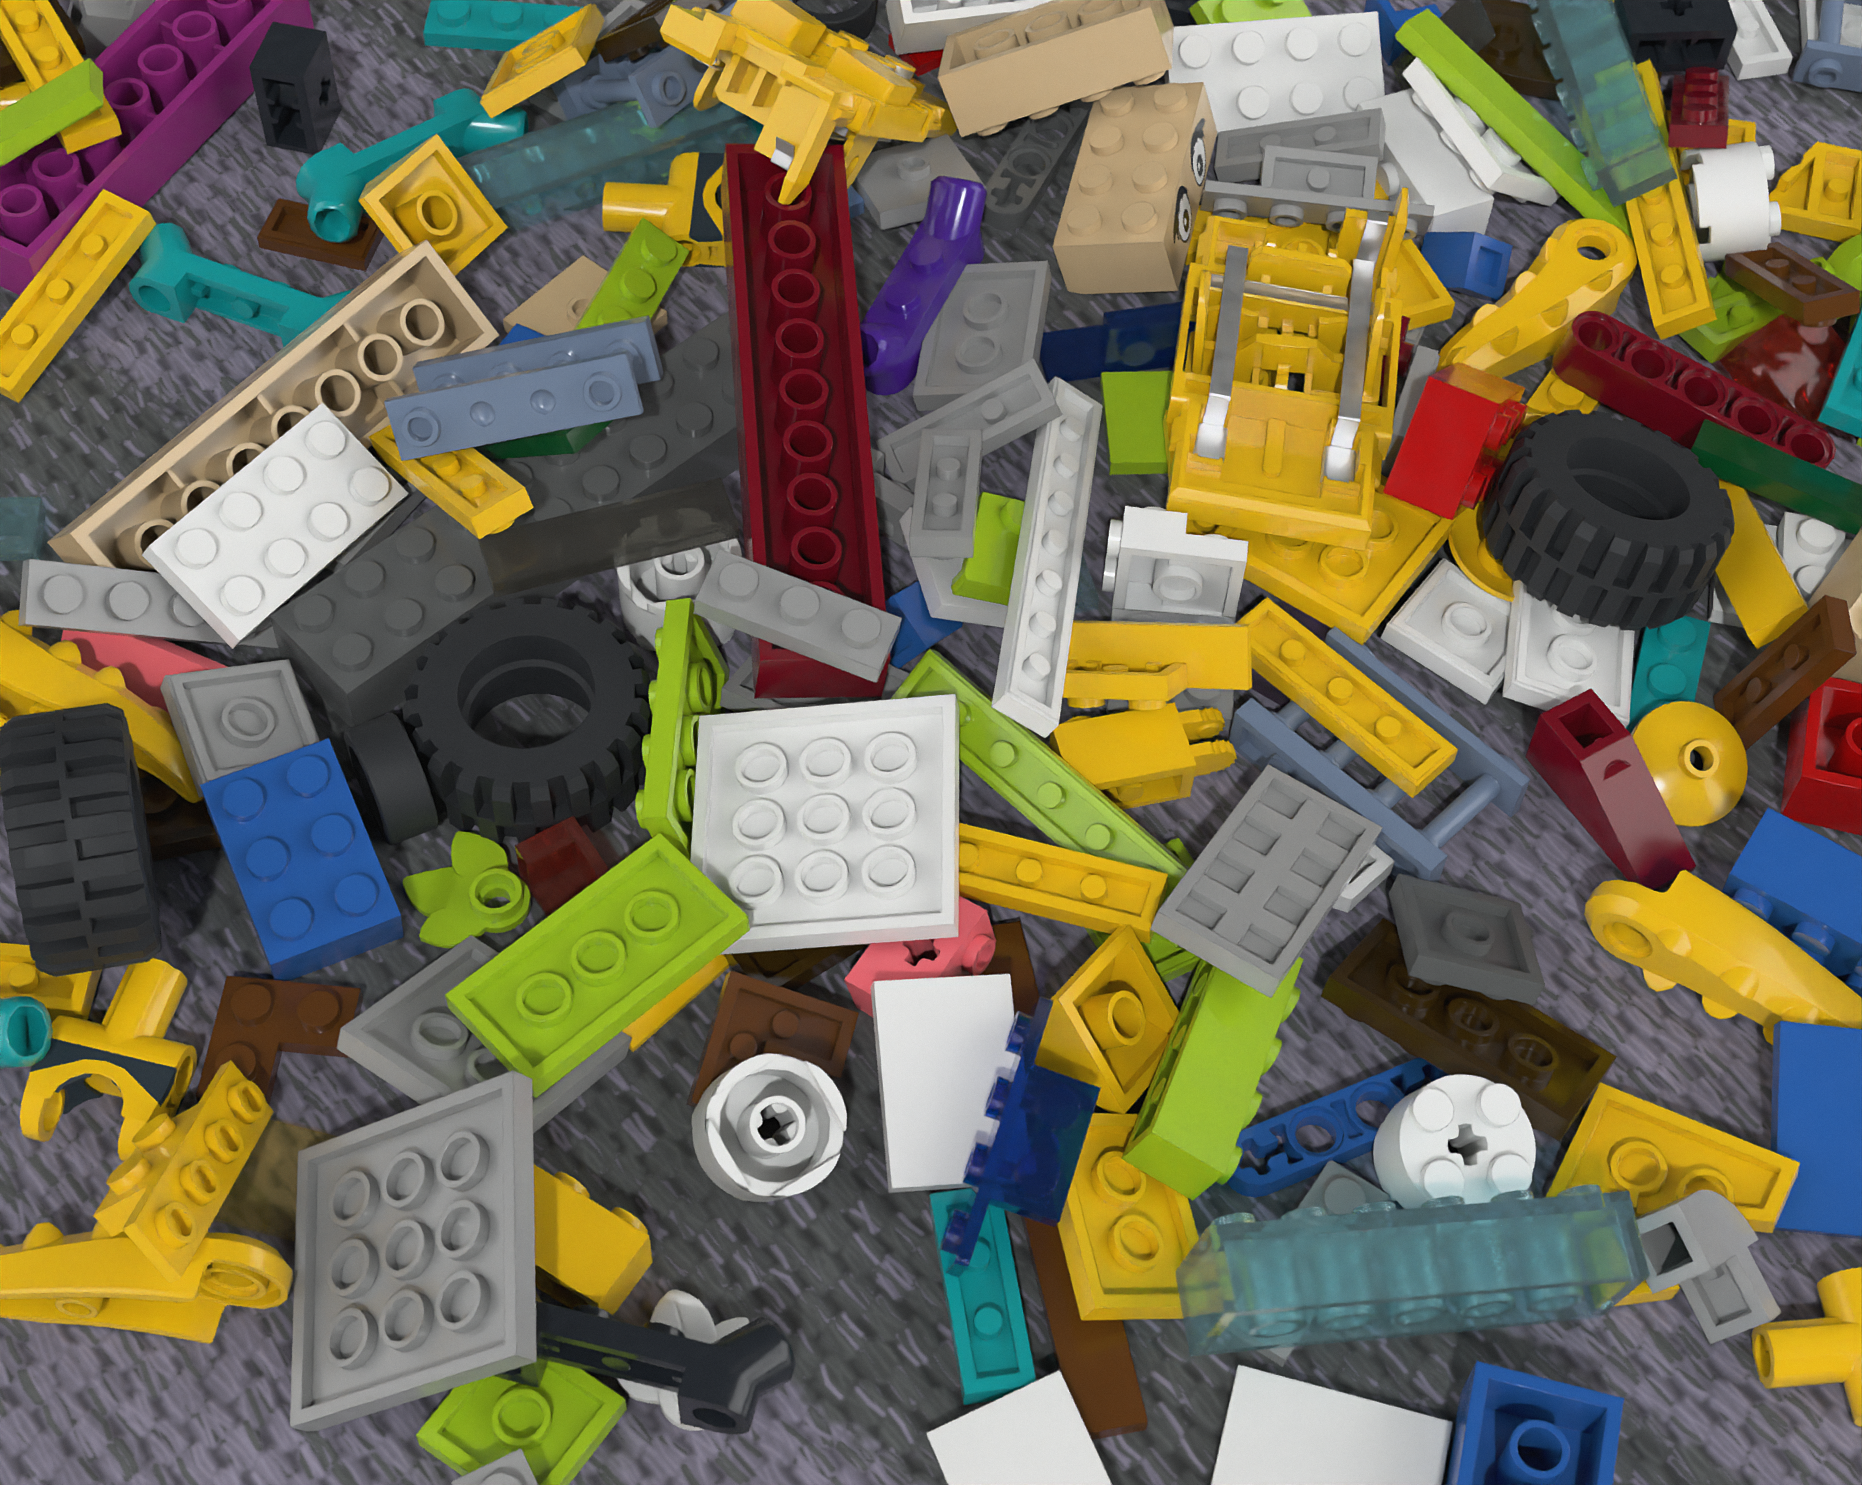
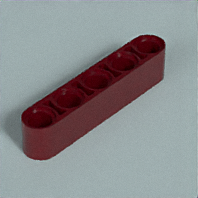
(1676, 391)

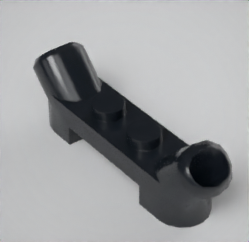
(712, 1381)

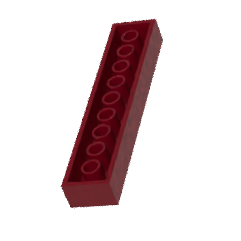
(800, 401)

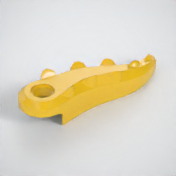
(1546, 299)
(52, 679)
(1718, 951)
(114, 1285)

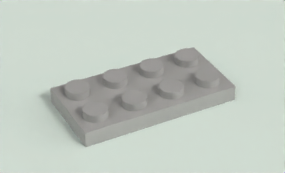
(1266, 880)

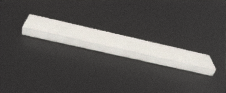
(1048, 564)

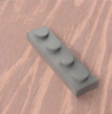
(117, 604)

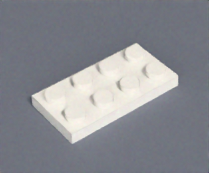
(1281, 67)
(275, 525)

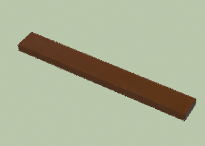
(1087, 1352)

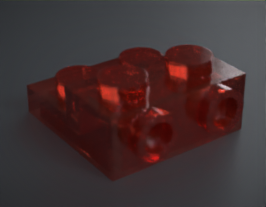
(1788, 365)

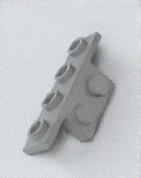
(1309, 188)

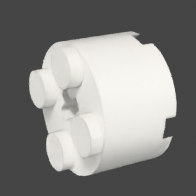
(1731, 198)
(650, 583)
(1475, 1118)
(802, 1149)

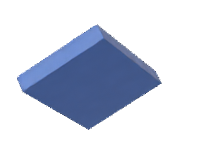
(1819, 1125)

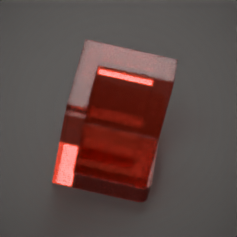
(558, 864)

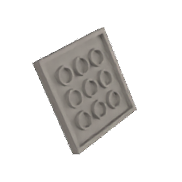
(415, 1254)

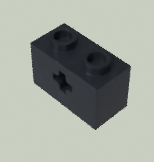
(1678, 32)
(295, 88)

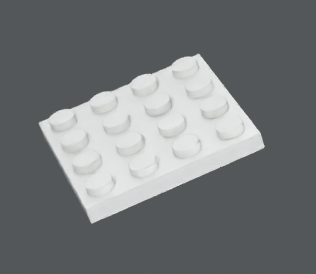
(832, 821)

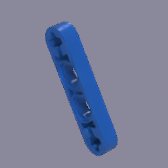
(1333, 1113)

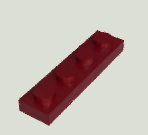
(1699, 109)

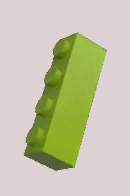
(1209, 1080)

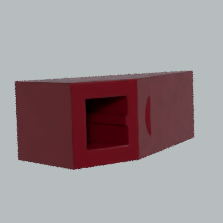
(1609, 789)

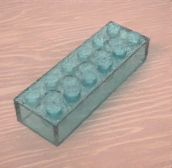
(1408, 1270)

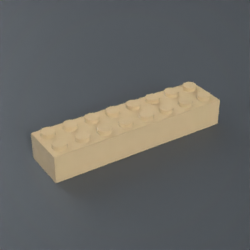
(344, 359)

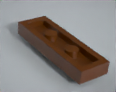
(1794, 285)
(1788, 670)

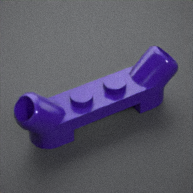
(921, 283)

